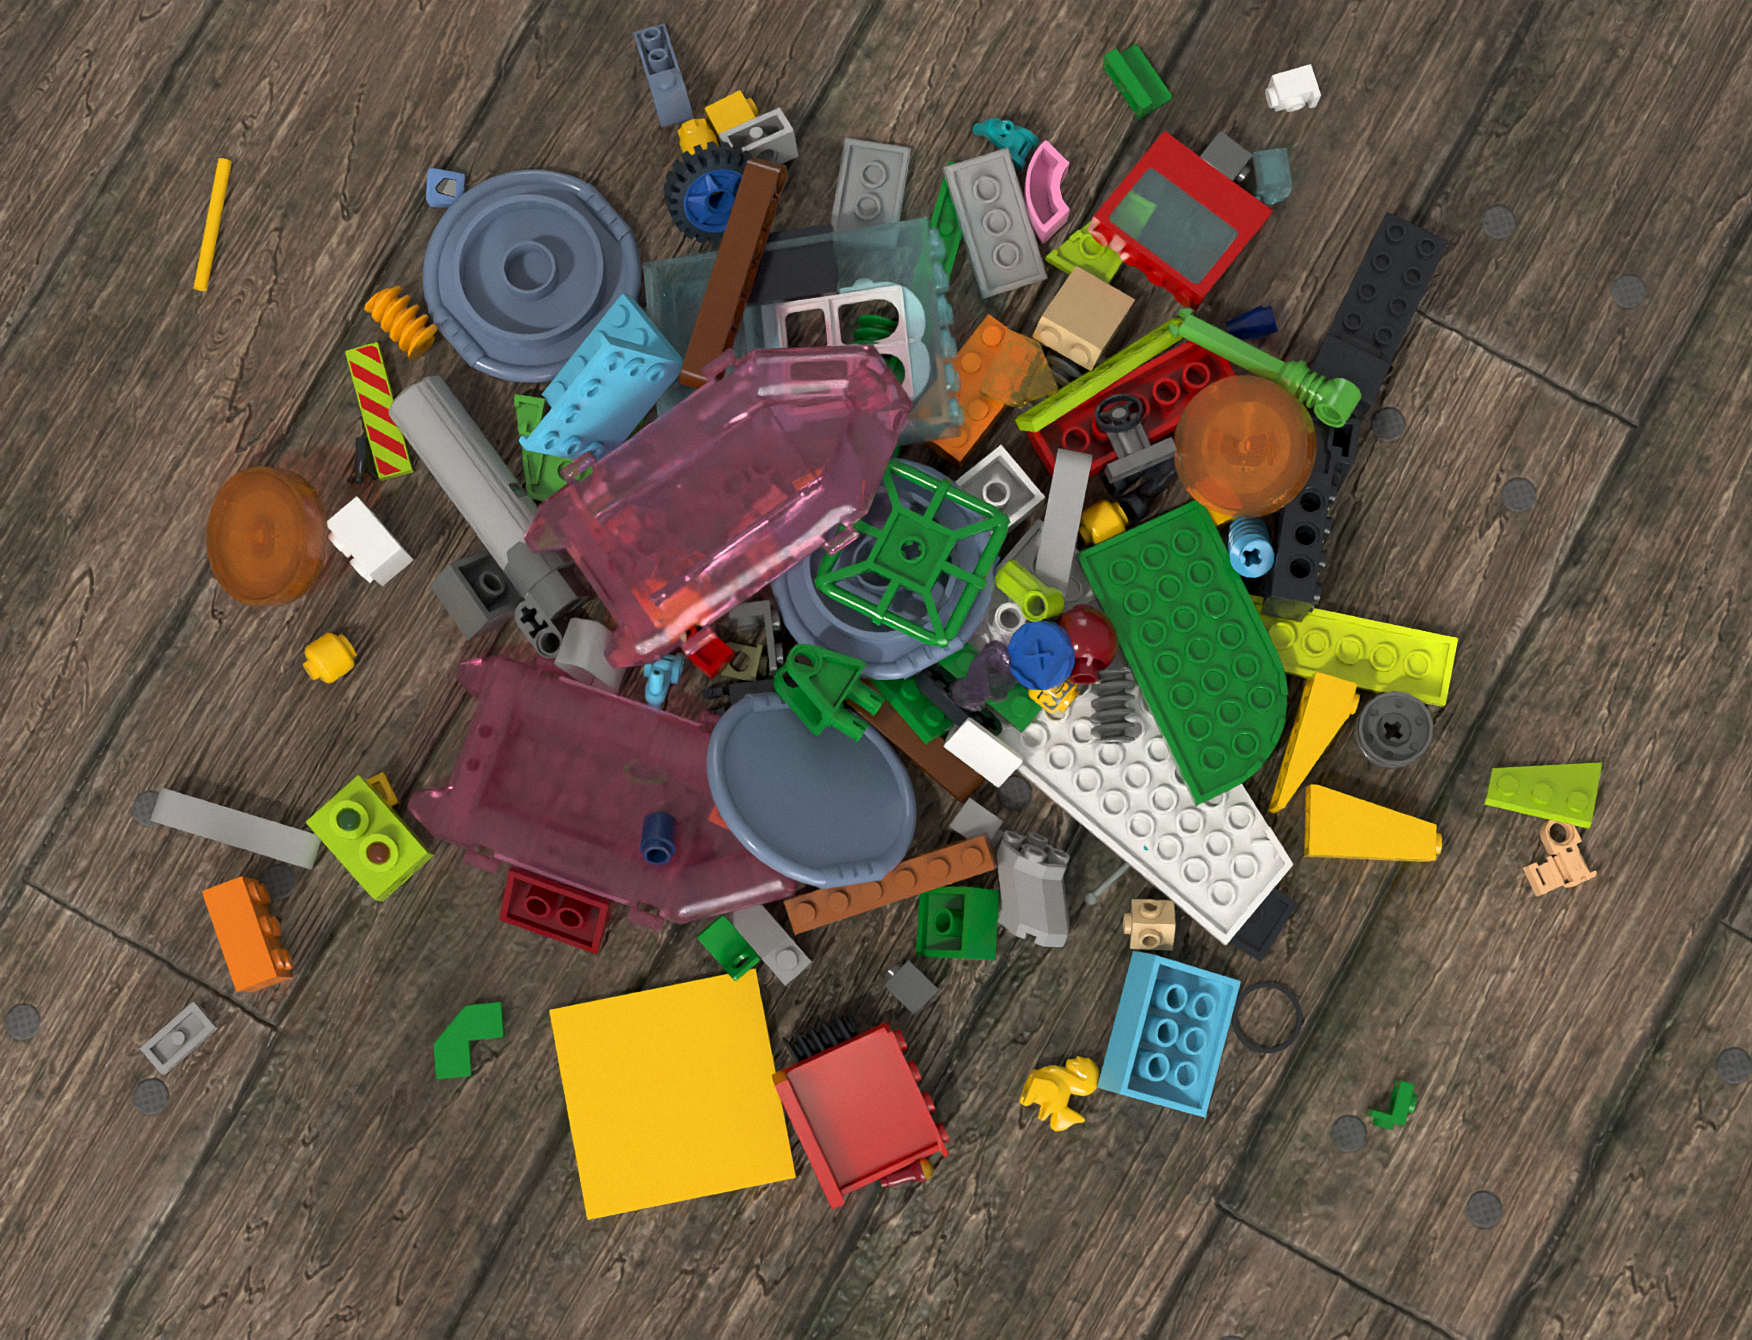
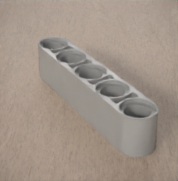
(1062, 520)
(236, 828)

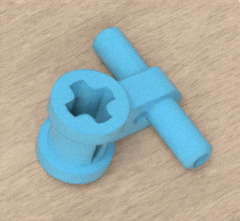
(660, 675)

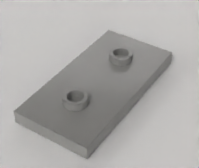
(994, 223)

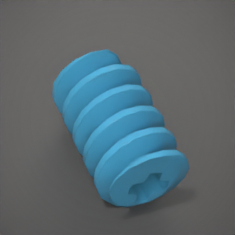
(1250, 546)

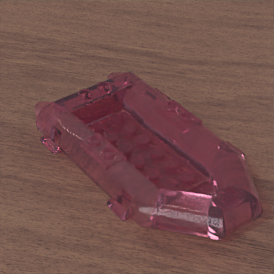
(726, 491)
(563, 788)

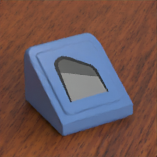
(444, 187)

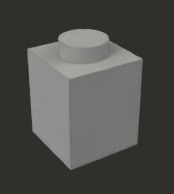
(974, 820)

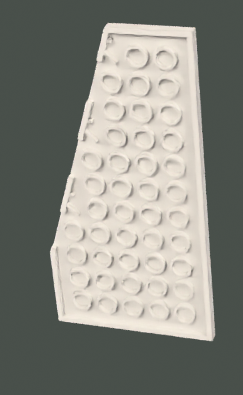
(1205, 857)

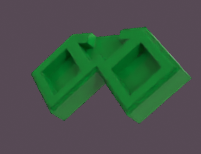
(453, 1047)

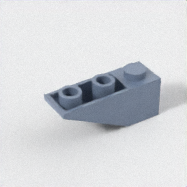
(663, 75)

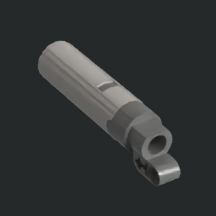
(492, 505)

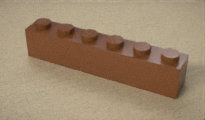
(907, 879)

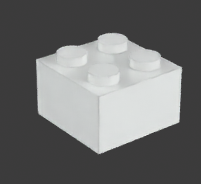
(1004, 485)
(363, 536)

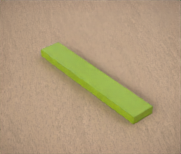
(1099, 378)

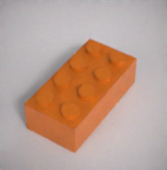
(979, 410)

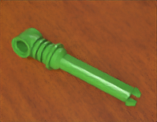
(1331, 399)

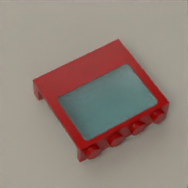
(1178, 220)

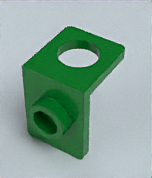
(728, 947)

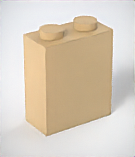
(1083, 318)

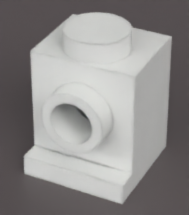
(1293, 89)

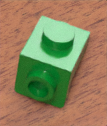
(1401, 1103)

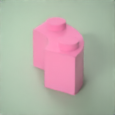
(1043, 192)

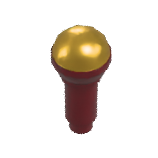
(919, 1170)

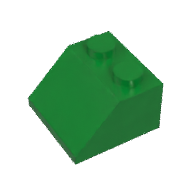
(958, 923)

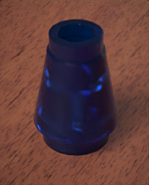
(1253, 324)

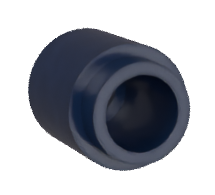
(658, 838)

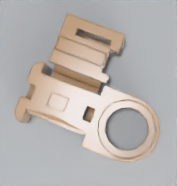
(1562, 866)

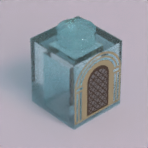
(1271, 175)

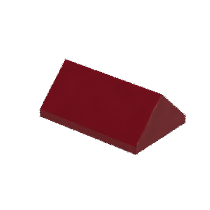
(555, 910)

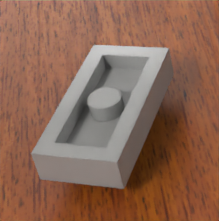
(179, 1038)

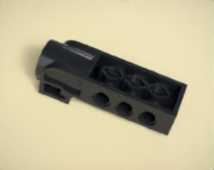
(1379, 307)
(1304, 524)

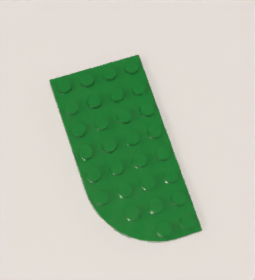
(1192, 646)

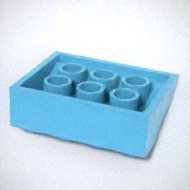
(1169, 1033)

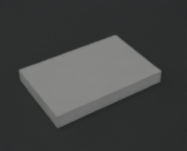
(870, 184)

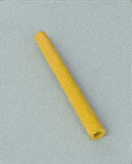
(212, 224)

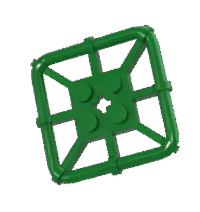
(920, 573)

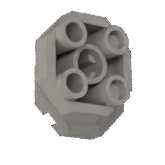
(1033, 888)

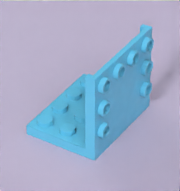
(606, 385)

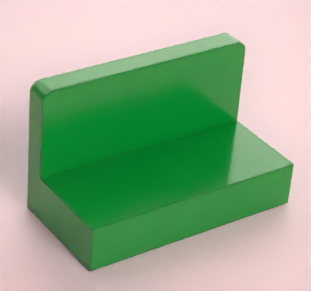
(1136, 80)

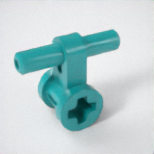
(1006, 134)

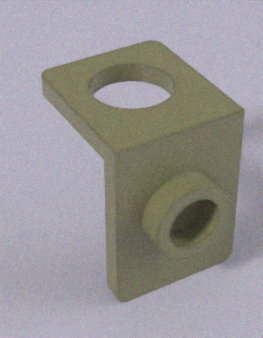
(758, 662)

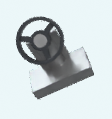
(1129, 438)

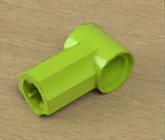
(1027, 592)

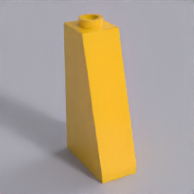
(1358, 829)

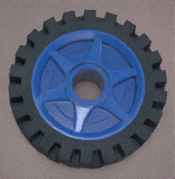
(693, 183)

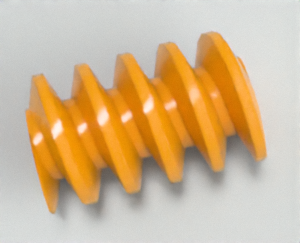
(402, 321)

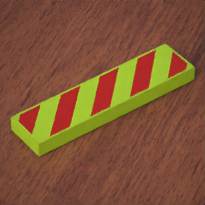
(375, 400)

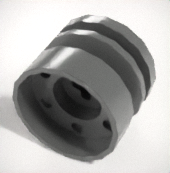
(1413, 725)

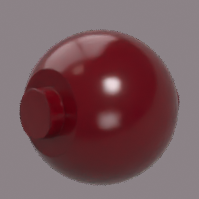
(1092, 639)

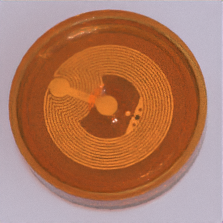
(1244, 446)
(267, 536)

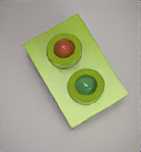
(369, 838)

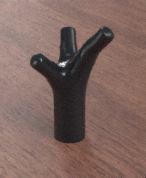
(362, 462)

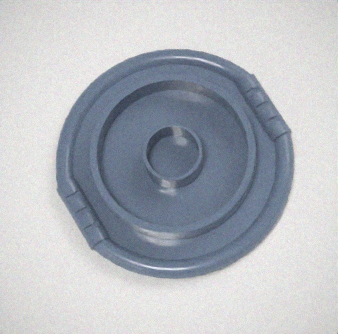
(527, 271)
(887, 652)
(808, 802)

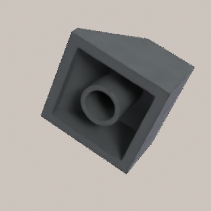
(476, 594)

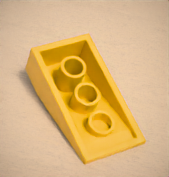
(1320, 714)

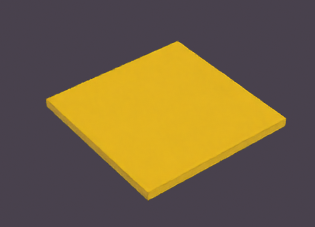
(671, 1094)

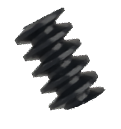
(819, 1041)

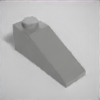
(770, 942)

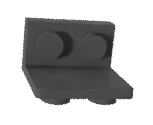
(749, 618)

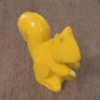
(1053, 1087)

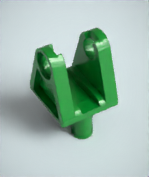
(824, 688)

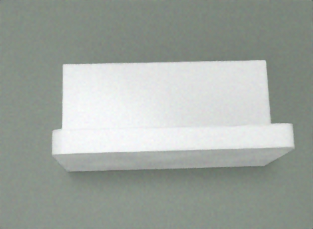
(983, 751)

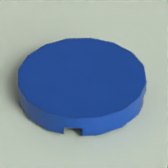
(1041, 655)

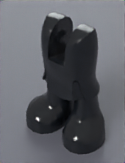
(1135, 502)

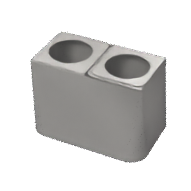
(583, 655)

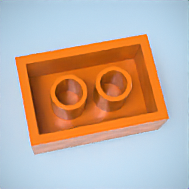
(248, 934)

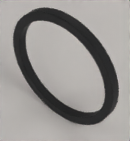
(1298, 1012)

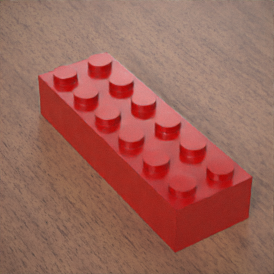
(1162, 387)

